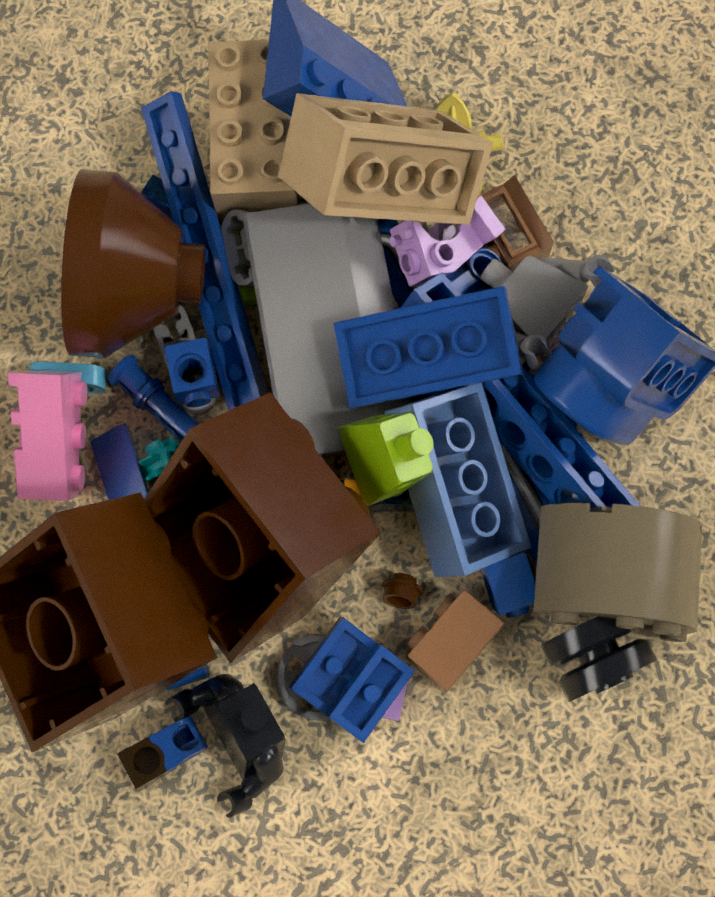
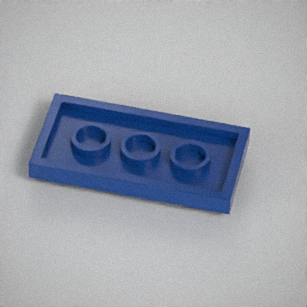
(428, 348)

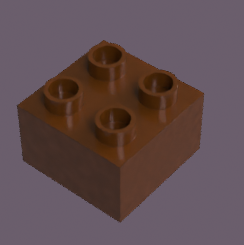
(256, 522)
(93, 619)

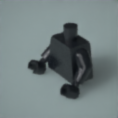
(244, 729)

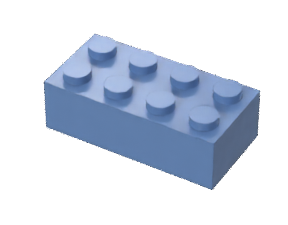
(468, 499)

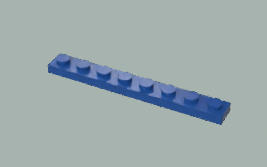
(196, 216)

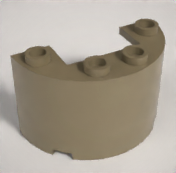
(619, 566)

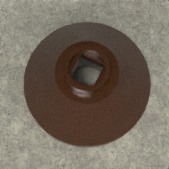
(121, 266)

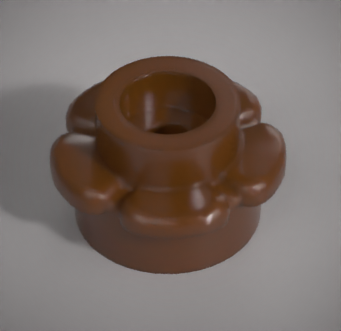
(401, 591)

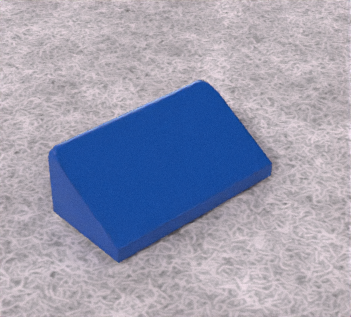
(119, 463)

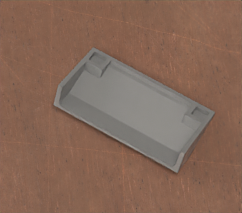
(306, 278)

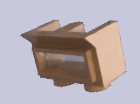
(524, 230)

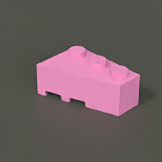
(49, 434)

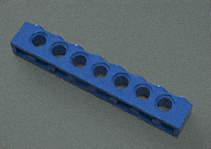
(539, 432)

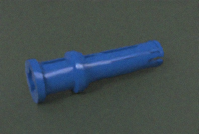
(150, 395)

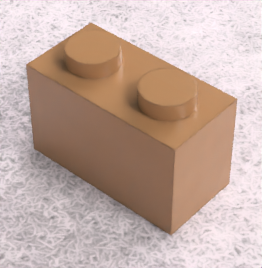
(453, 640)

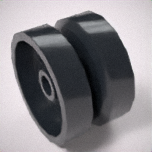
(599, 654)

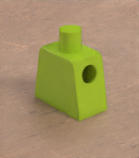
(387, 454)

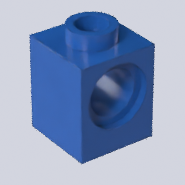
(188, 356)
(510, 585)

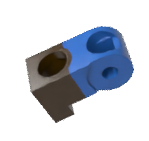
(162, 752)

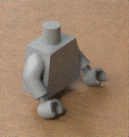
(543, 296)

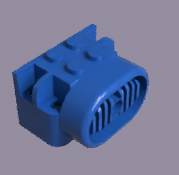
(623, 362)

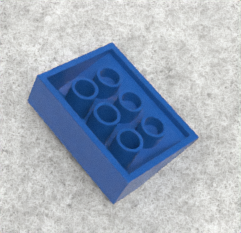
(321, 60)

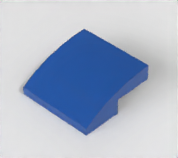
(351, 679)

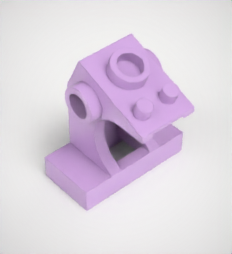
(447, 248)

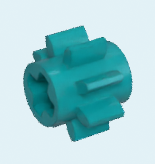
(158, 456)

